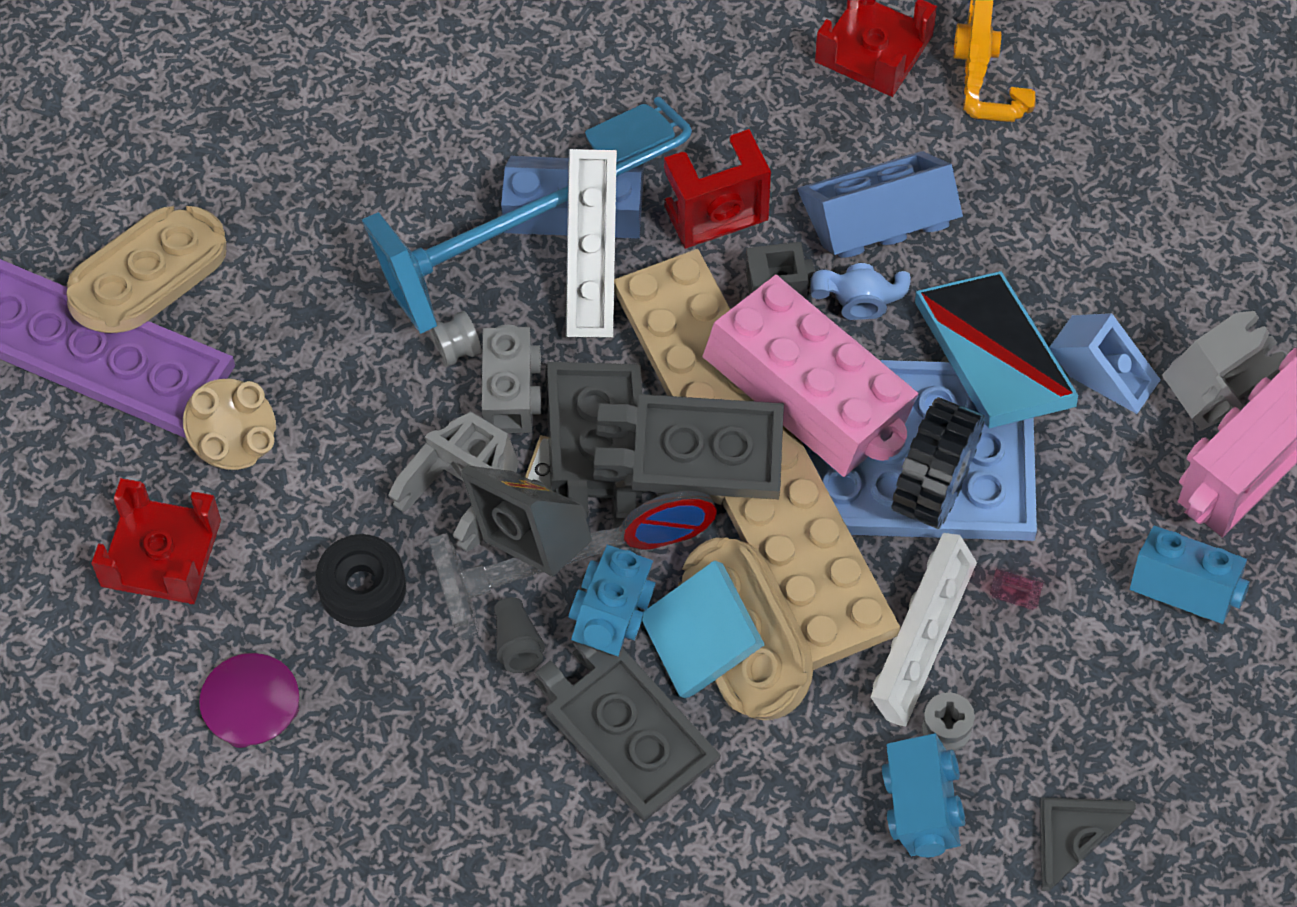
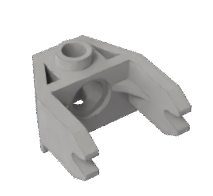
(1223, 368)
(461, 443)

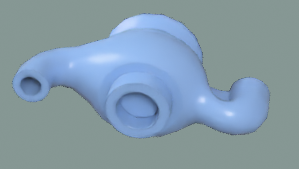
(860, 290)

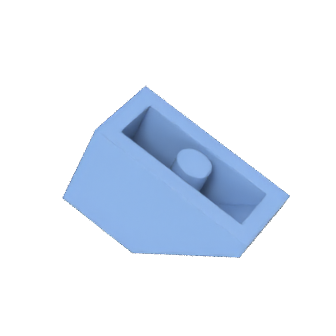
(1105, 359)

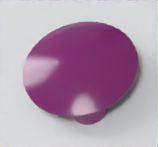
(249, 699)

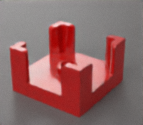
(875, 43)
(722, 200)
(158, 545)

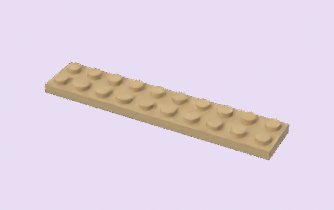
(801, 532)

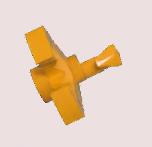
(977, 44)

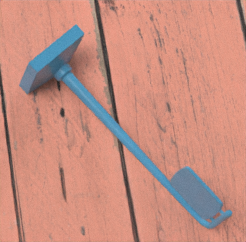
(636, 136)

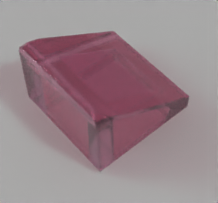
(1017, 588)

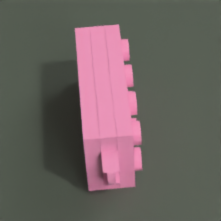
(830, 385)
(1246, 454)

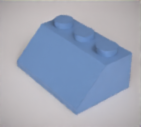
(535, 177)
(882, 203)

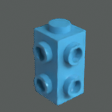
(1190, 575)
(610, 605)
(923, 796)

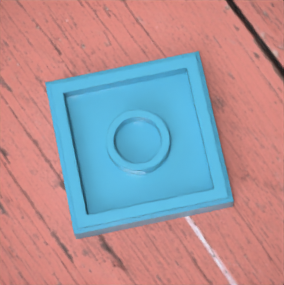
(701, 629)

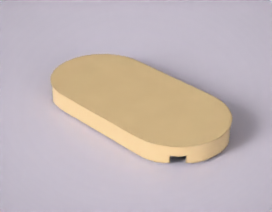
(145, 269)
(781, 671)

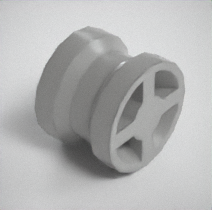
(456, 338)
(951, 734)

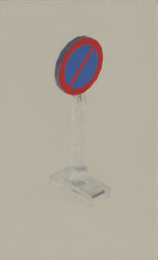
(649, 526)

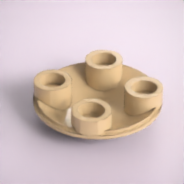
(229, 423)

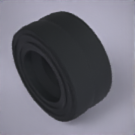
(354, 555)

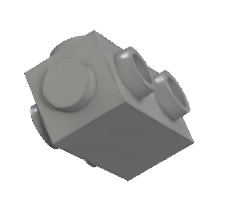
(507, 378)

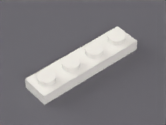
(590, 243)
(923, 629)

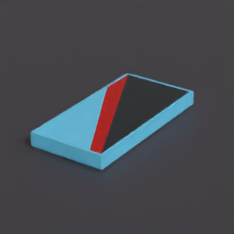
(996, 349)

